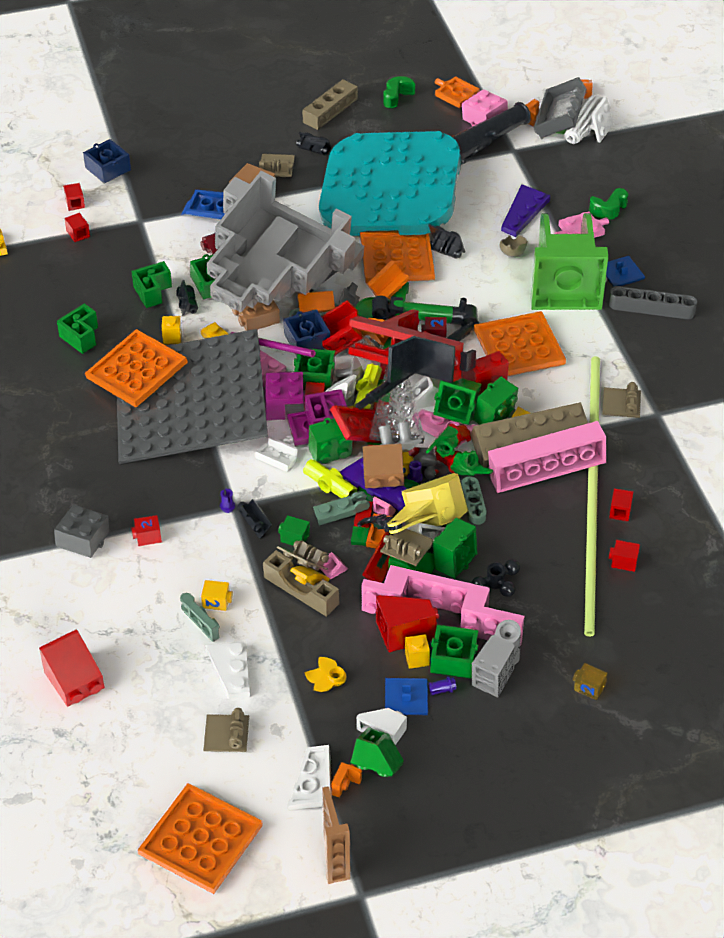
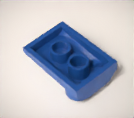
(205, 204)

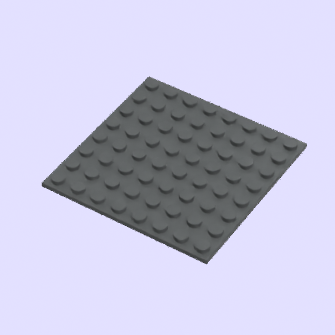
(203, 405)

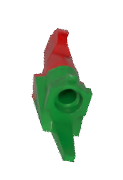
(450, 439)
(463, 463)

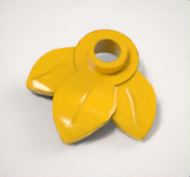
(324, 675)

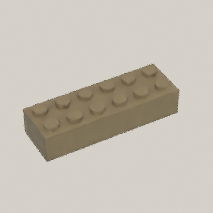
(523, 428)

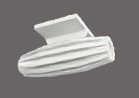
(593, 115)

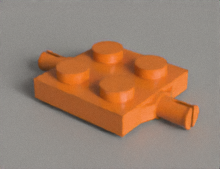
(455, 91)

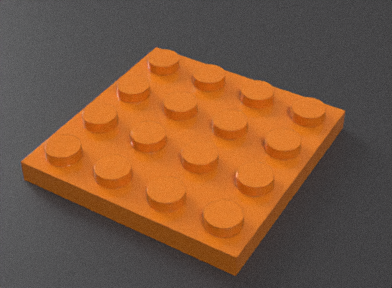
(409, 252)
(523, 341)
(136, 368)
(200, 838)

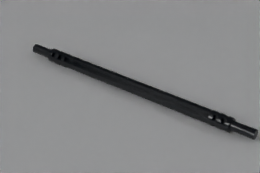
(386, 387)

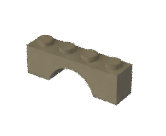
(321, 596)

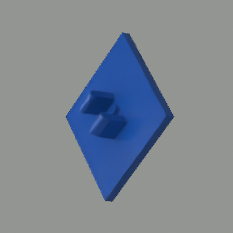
(623, 272)
(407, 695)

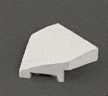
(278, 453)

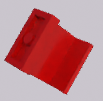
(341, 333)

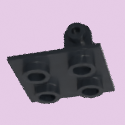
(446, 242)

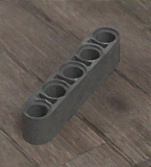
(652, 302)

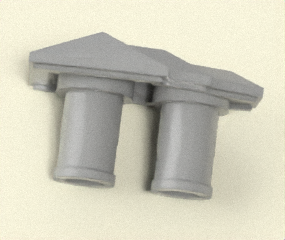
(355, 369)
(404, 434)

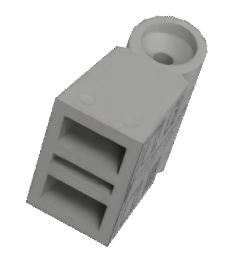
(497, 658)

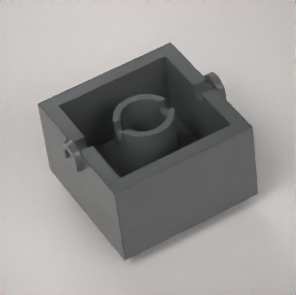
(82, 531)

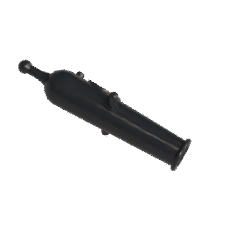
(482, 134)

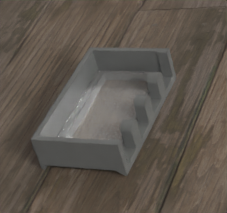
(560, 107)

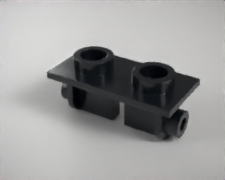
(319, 144)
(186, 298)
(255, 517)

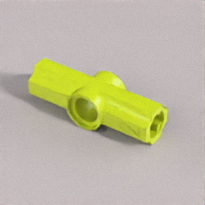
(368, 382)
(329, 480)

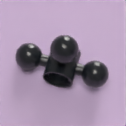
(496, 577)

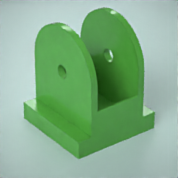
(568, 269)

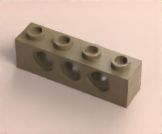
(330, 104)

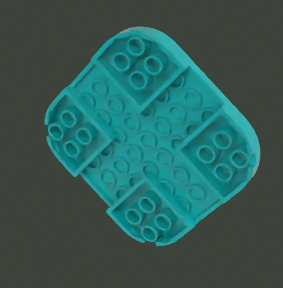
(392, 181)

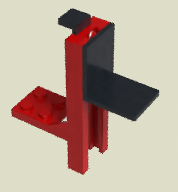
(413, 350)

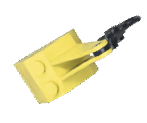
(428, 503)

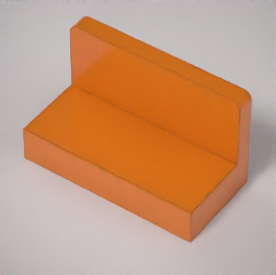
(388, 280)
(321, 301)

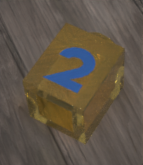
(590, 681)

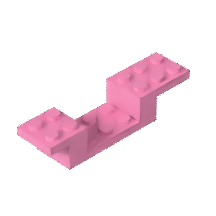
(444, 594)

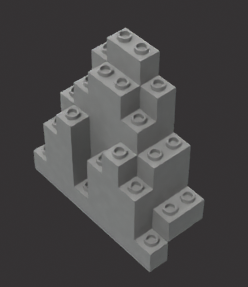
(272, 248)

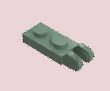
(341, 508)
(199, 616)

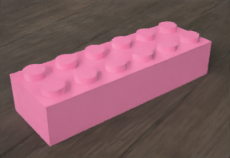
(547, 456)

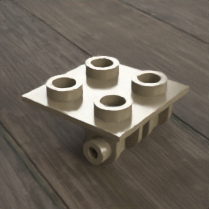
(279, 164)
(622, 401)
(407, 546)
(307, 555)
(226, 732)

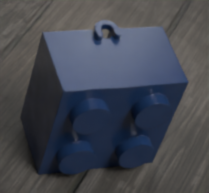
(106, 161)
(306, 330)

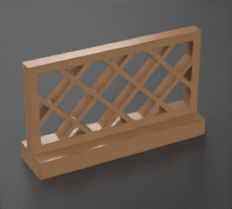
(336, 842)

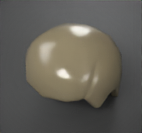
(513, 247)

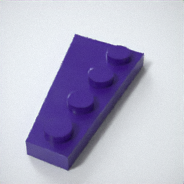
(523, 209)
(390, 495)

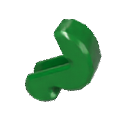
(394, 87)
(611, 208)

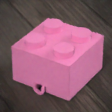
(482, 107)

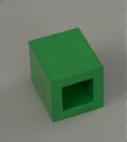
(293, 530)

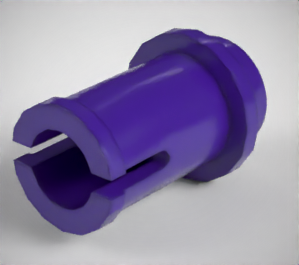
(415, 471)
(227, 504)
(442, 686)

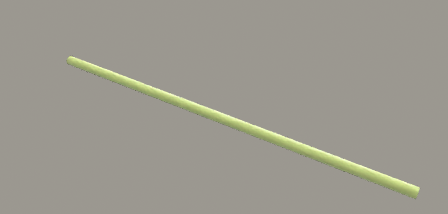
(590, 585)

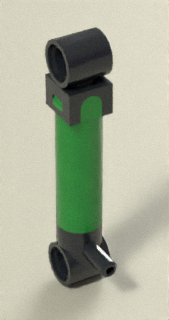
(455, 315)

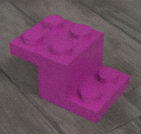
(280, 390)
(316, 410)

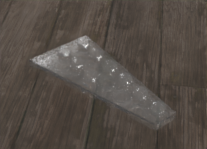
(396, 408)

